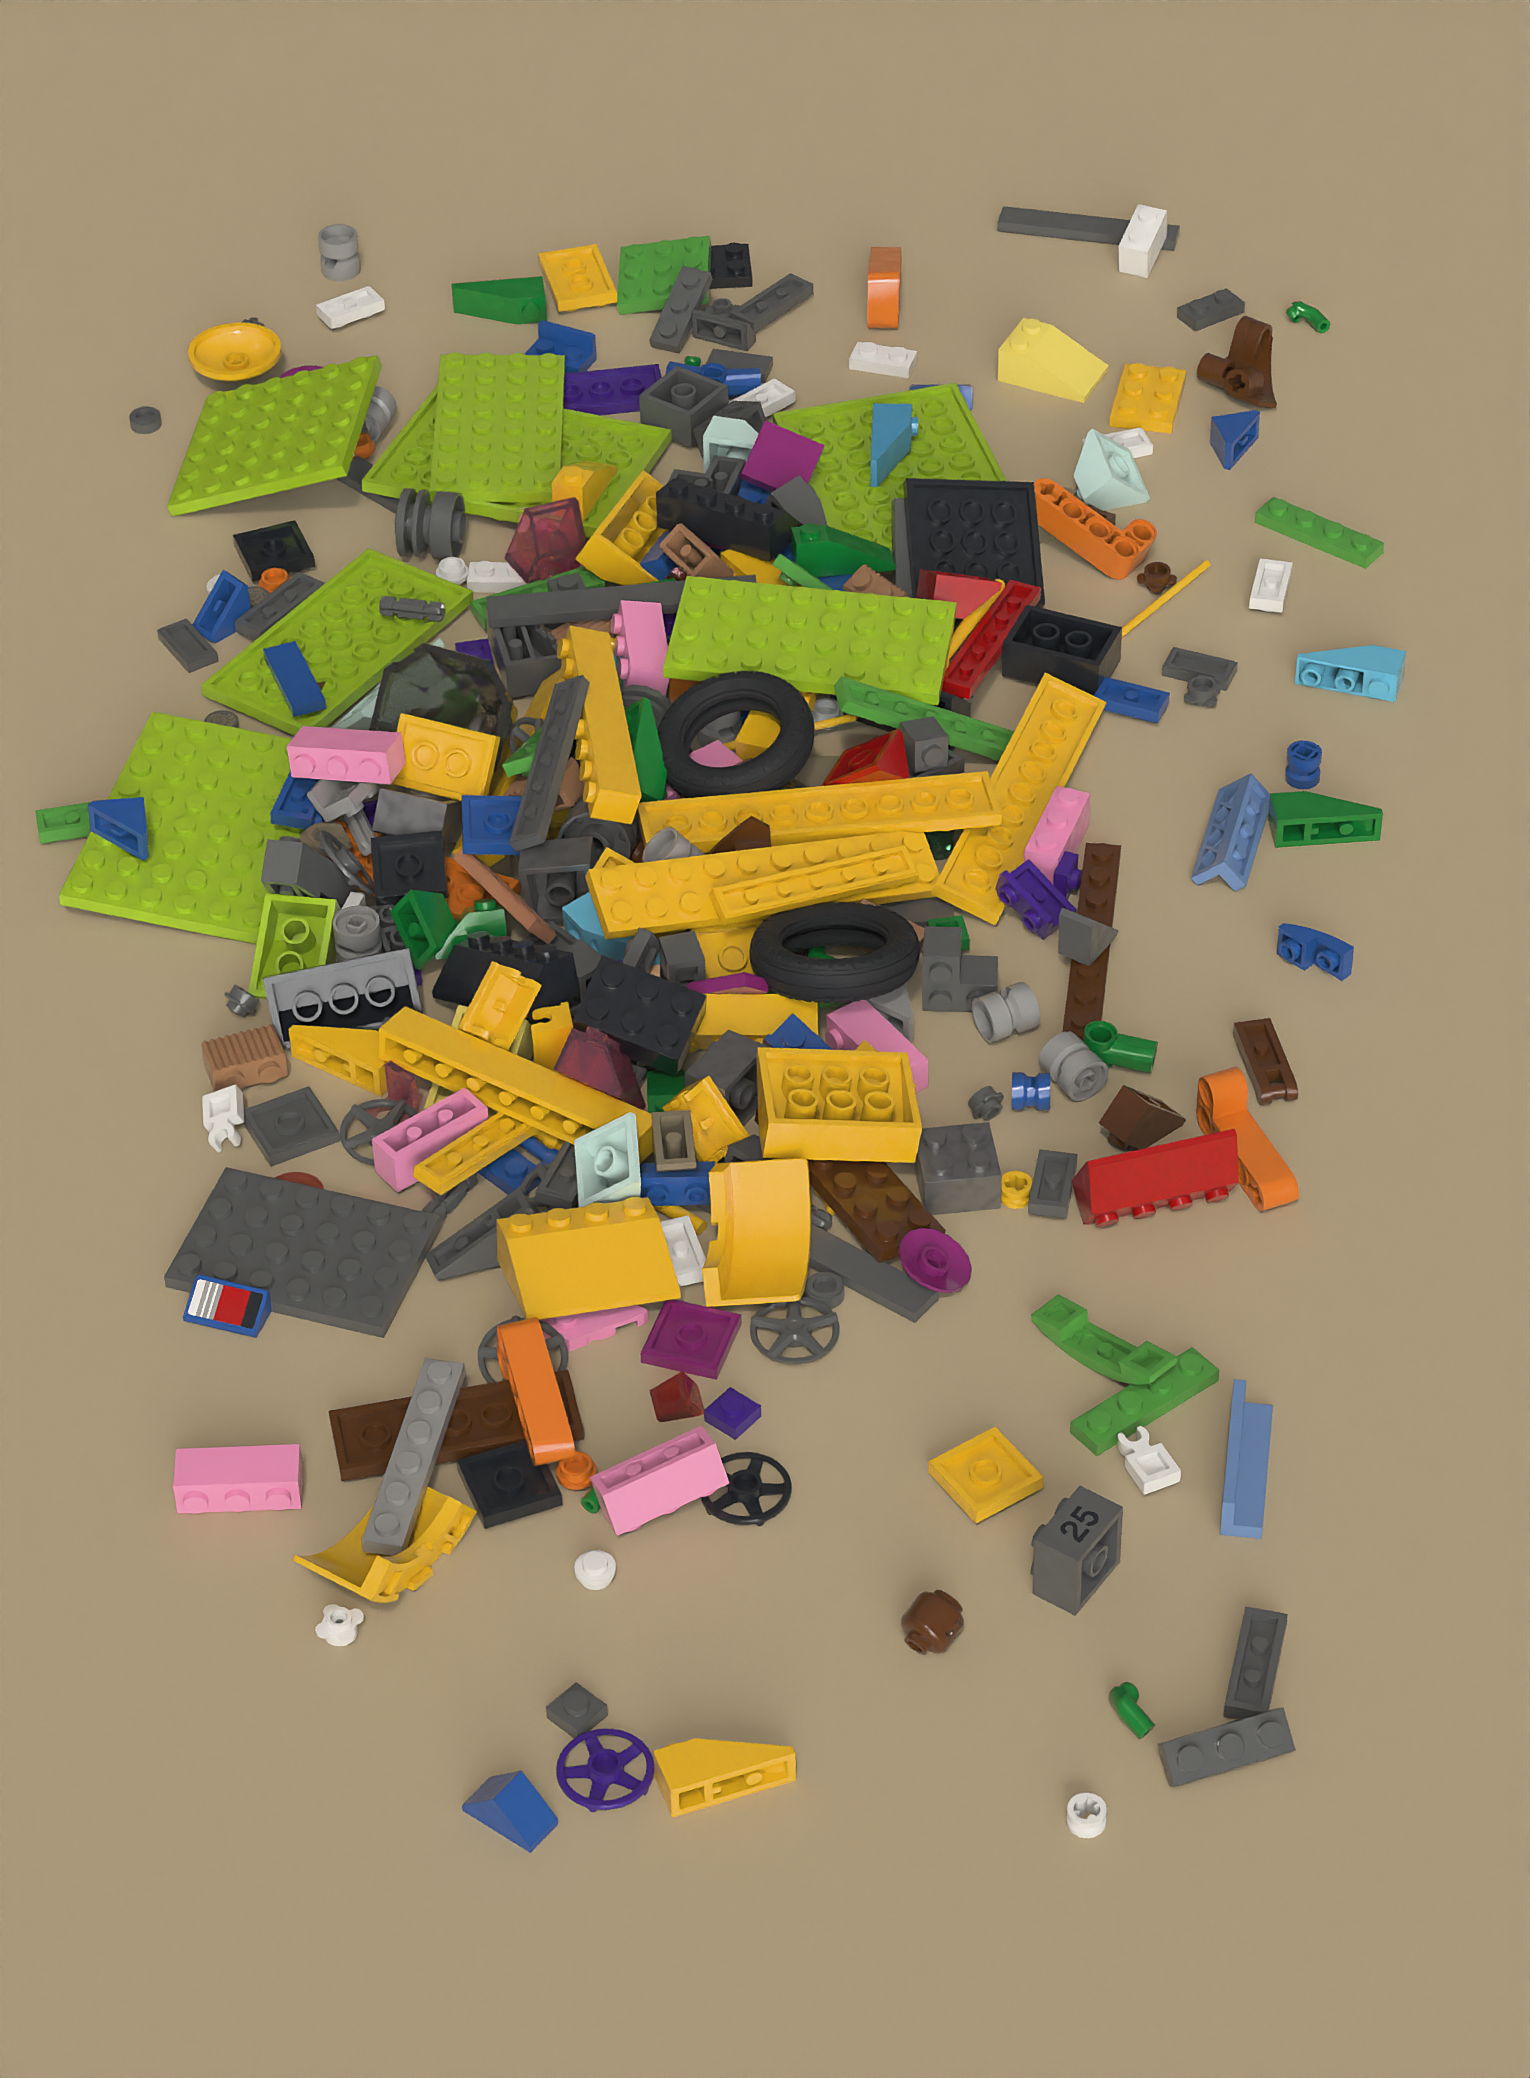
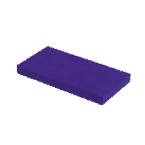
(608, 389)

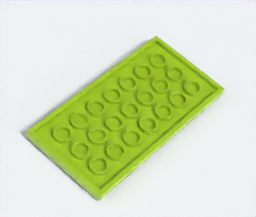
(498, 426)
(811, 637)
(340, 640)

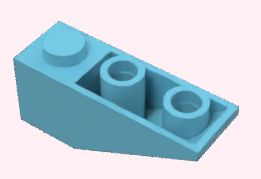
(1358, 671)
(583, 923)

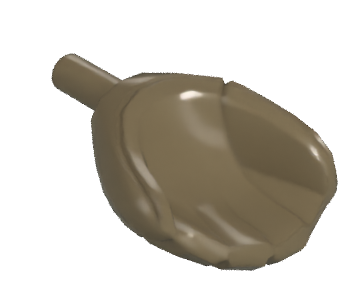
(310, 835)

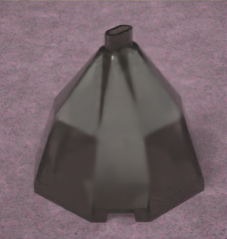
(449, 690)

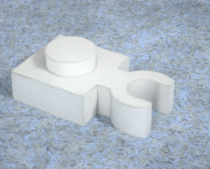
(220, 1114)
(1148, 1465)

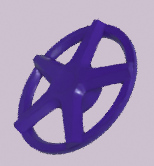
(603, 1769)

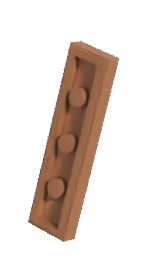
(506, 896)

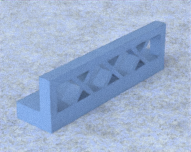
(1233, 833)
(1246, 1466)

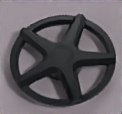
(747, 1487)

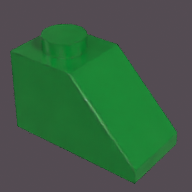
(482, 916)
(423, 924)

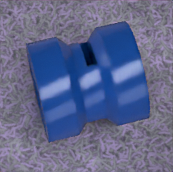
(1303, 758)
(1030, 1091)

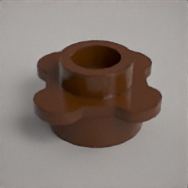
(1156, 576)

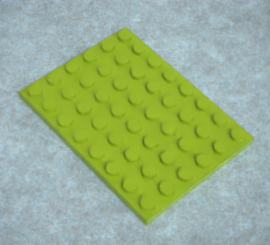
(584, 438)
(946, 448)
(206, 830)

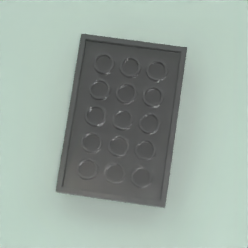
(309, 1247)

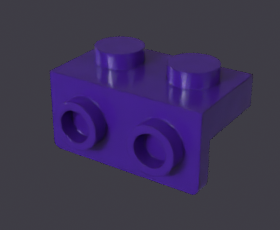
(1032, 898)

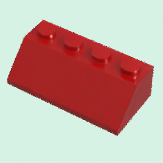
(1157, 1178)

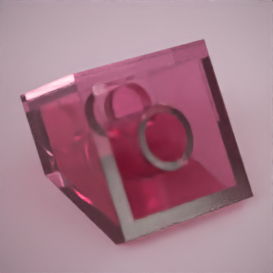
(547, 540)
(600, 1065)

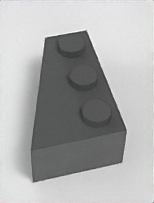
(523, 657)
(301, 871)

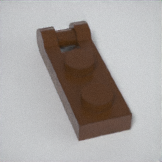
(1265, 1060)

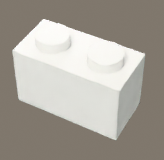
(1142, 240)

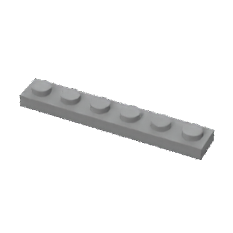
(413, 1457)

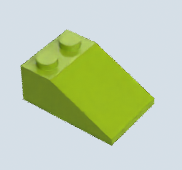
(292, 937)

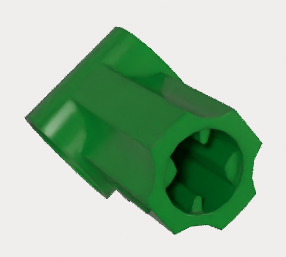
(1119, 1048)

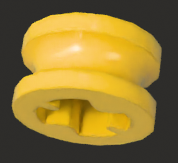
(1015, 1189)

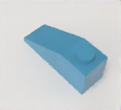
(890, 438)

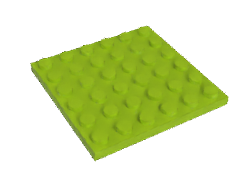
(275, 435)

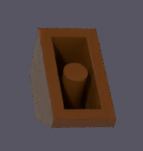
(1139, 1119)

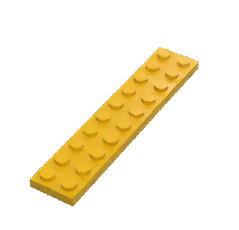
(1029, 770)
(832, 810)
(677, 890)

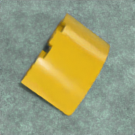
(761, 1232)
(381, 1577)

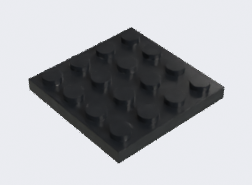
(973, 530)

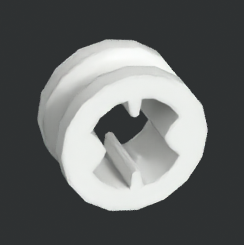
(1078, 1807)

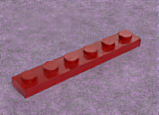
(986, 641)

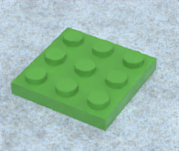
(651, 271)

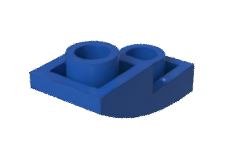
(1309, 946)

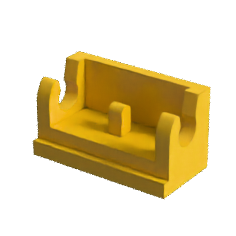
(499, 1006)
(550, 1037)
(711, 1118)

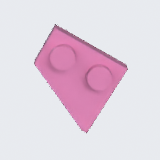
(595, 1325)

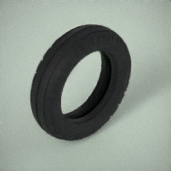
(726, 695)
(835, 979)

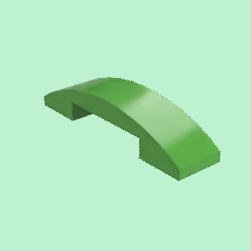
(1096, 1348)

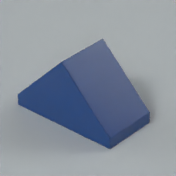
(1233, 435)
(222, 607)
(121, 824)
(512, 1809)

